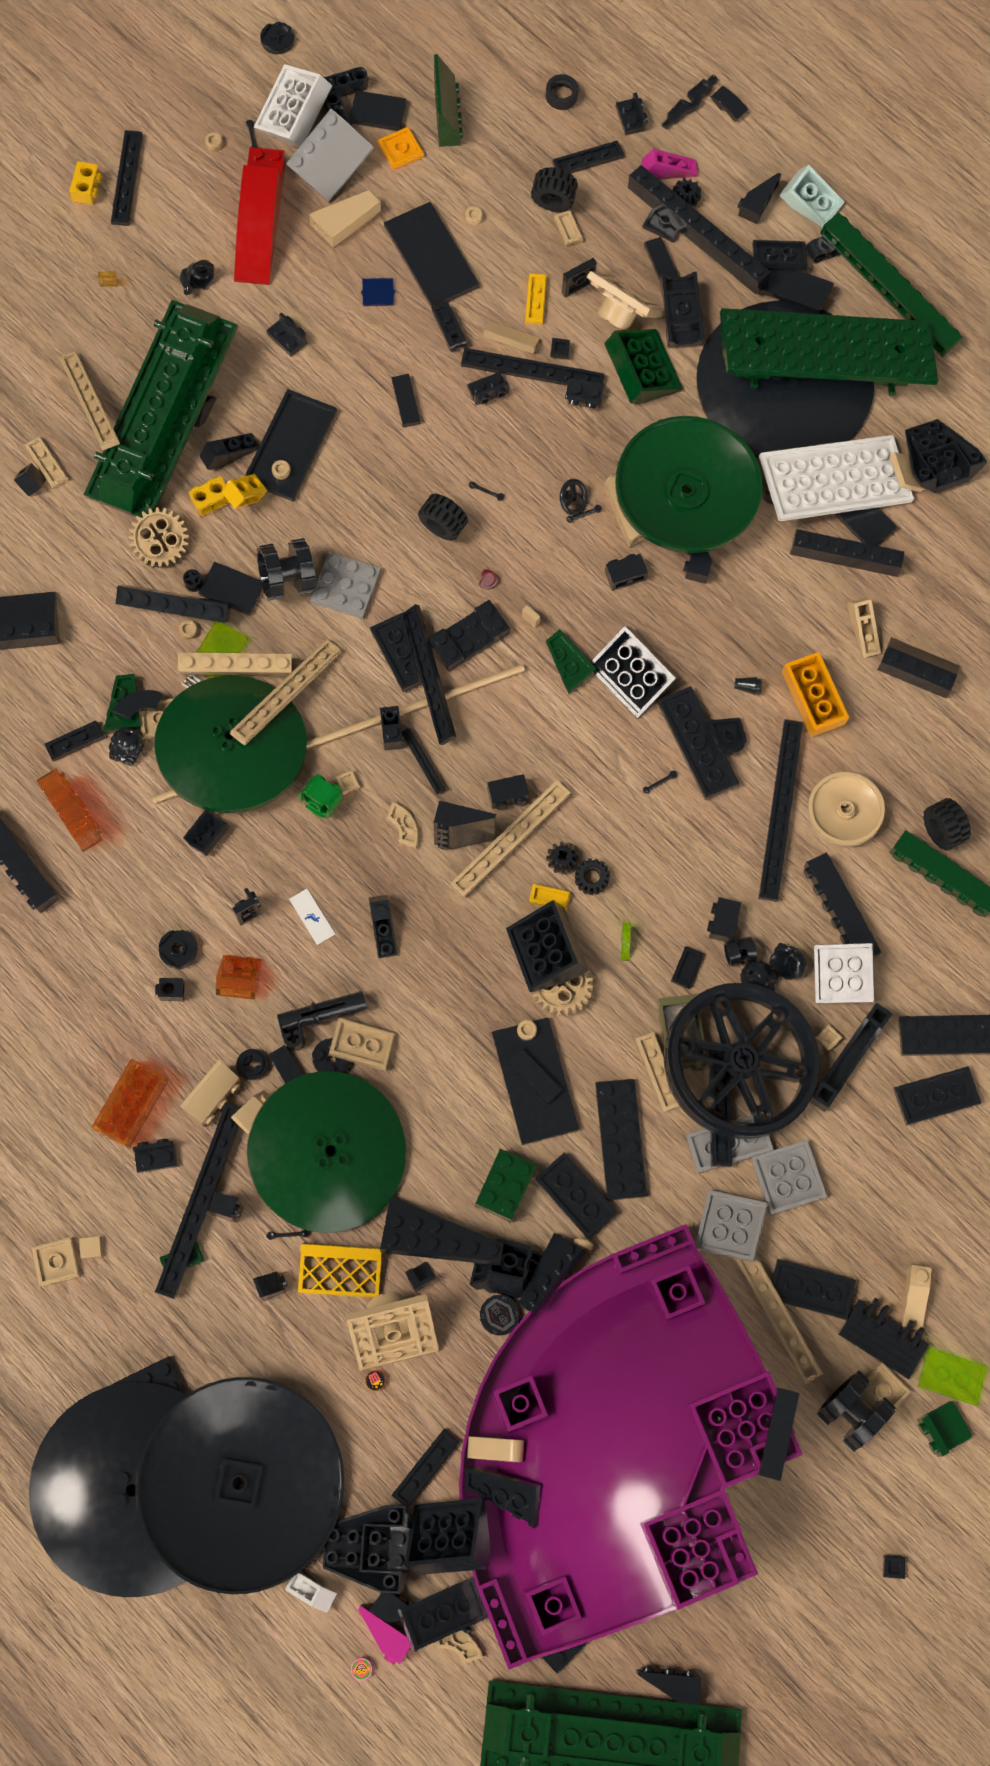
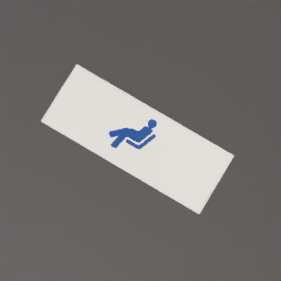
(312, 916)

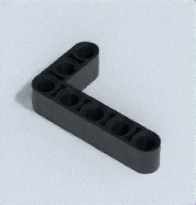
(343, 85)

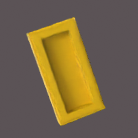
(542, 895)

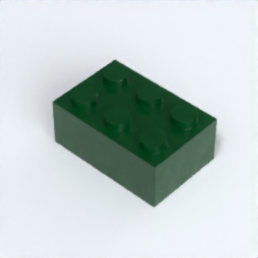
(505, 1185)

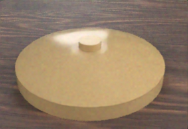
(846, 809)

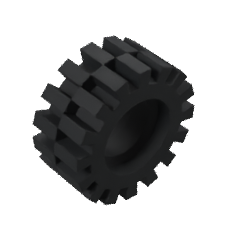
(592, 887)

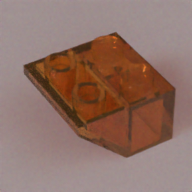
(238, 977)

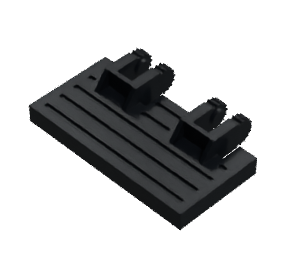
(882, 1339)

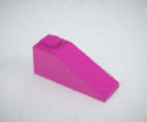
(669, 165)
(389, 1639)

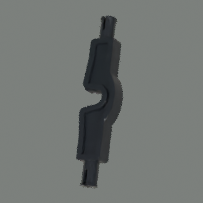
(683, 107)

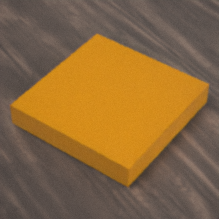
(400, 148)

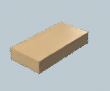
(568, 228)

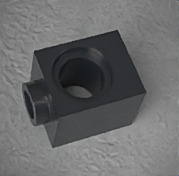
(176, 995)

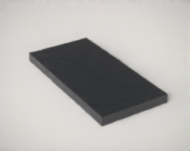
(431, 255)
(292, 437)
(531, 1113)

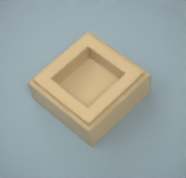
(531, 616)
(347, 782)
(828, 1037)
(90, 1247)

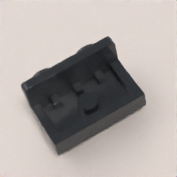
(205, 832)

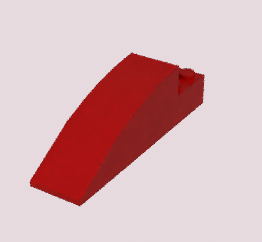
(258, 215)

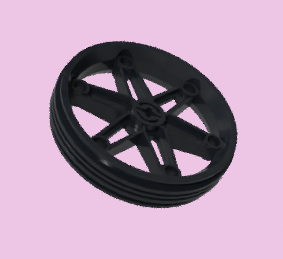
(741, 1070)

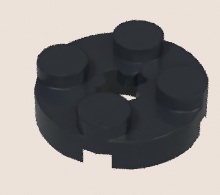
(178, 938)
(320, 1055)

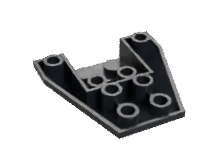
(941, 456)
(371, 1548)

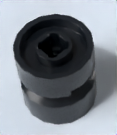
(733, 951)

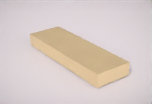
(46, 462)

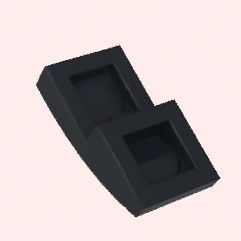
(729, 102)

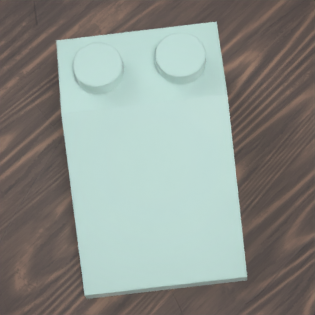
(811, 196)

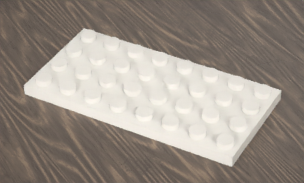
(833, 478)

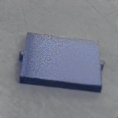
(378, 292)

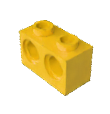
(82, 181)
(244, 491)
(212, 500)

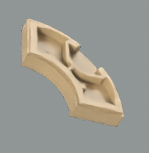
(405, 825)
(463, 1645)

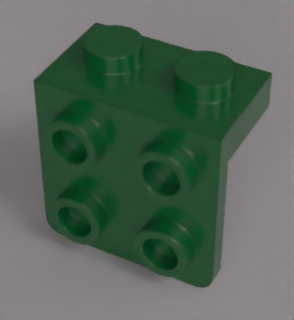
(944, 1429)

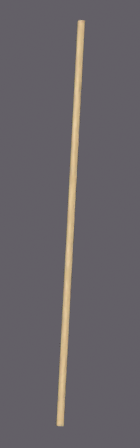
(376, 720)

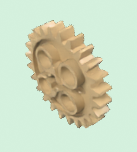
(144, 546)
(551, 1000)

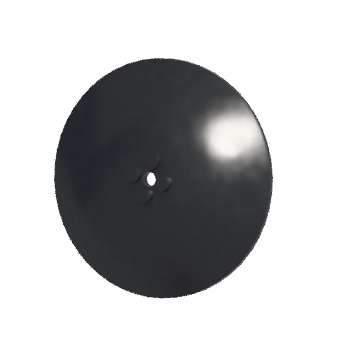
(781, 409)
(82, 1494)
(250, 1534)

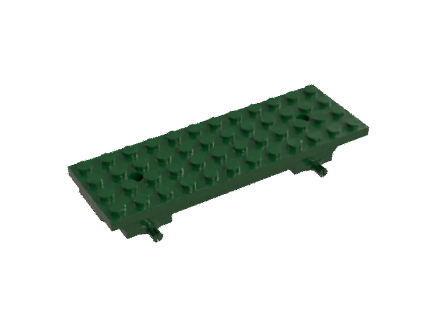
(827, 347)
(161, 409)
(601, 1729)

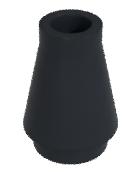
(750, 685)

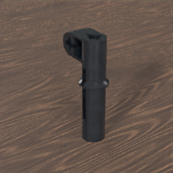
(316, 1014)

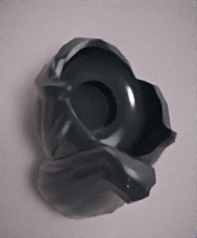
(197, 275)

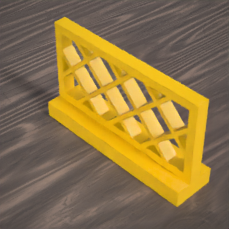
(344, 1252)

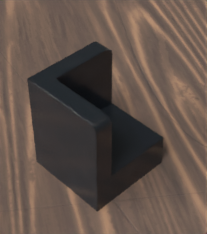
(29, 479)
(420, 1276)

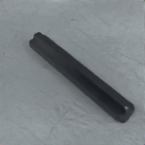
(423, 761)

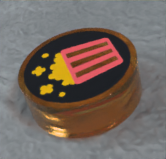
(375, 1380)

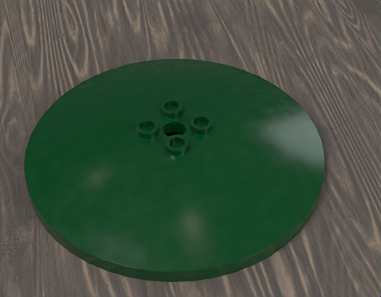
(695, 456)
(224, 772)
(290, 1157)

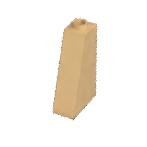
(345, 217)
(629, 533)

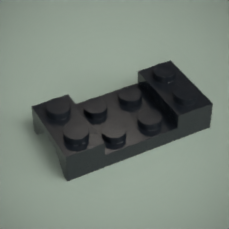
(682, 310)
(469, 635)

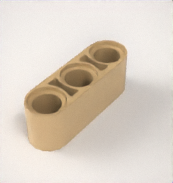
(495, 1449)

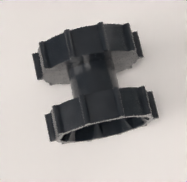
(295, 567)
(864, 1419)

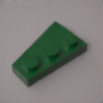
(569, 661)
(122, 687)

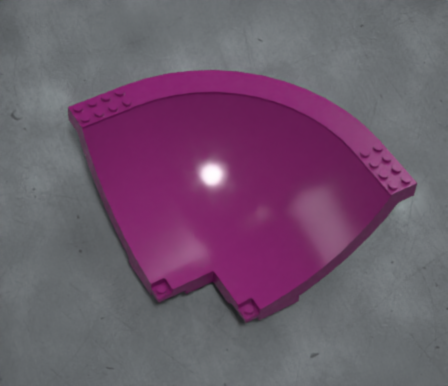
(634, 1423)

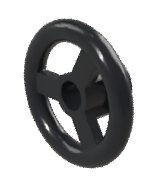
(570, 496)

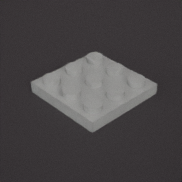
(345, 585)
(788, 1177)
(731, 1226)

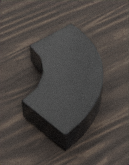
(137, 702)

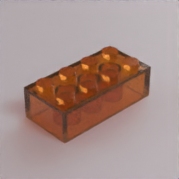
(70, 809)
(130, 1104)

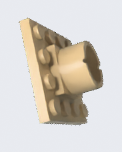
(622, 302)
(392, 1330)

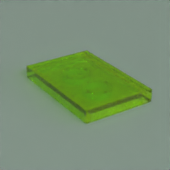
(222, 640)
(952, 1376)

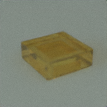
(108, 279)

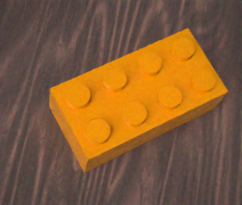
(815, 694)

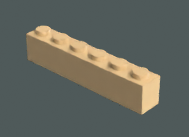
(234, 664)

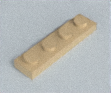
(654, 1064)

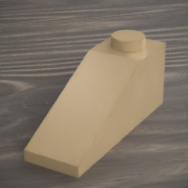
(864, 626)
(916, 1295)

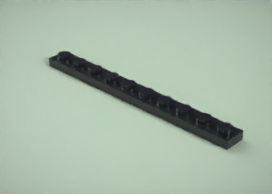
(780, 810)
(198, 1203)

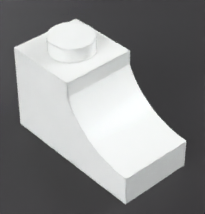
(311, 1592)

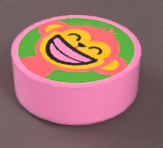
(361, 1669)

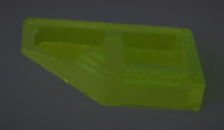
(625, 941)

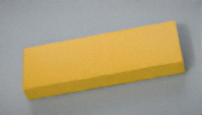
(535, 299)

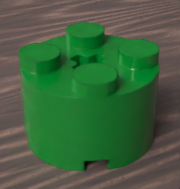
(321, 796)

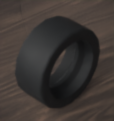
(561, 103)

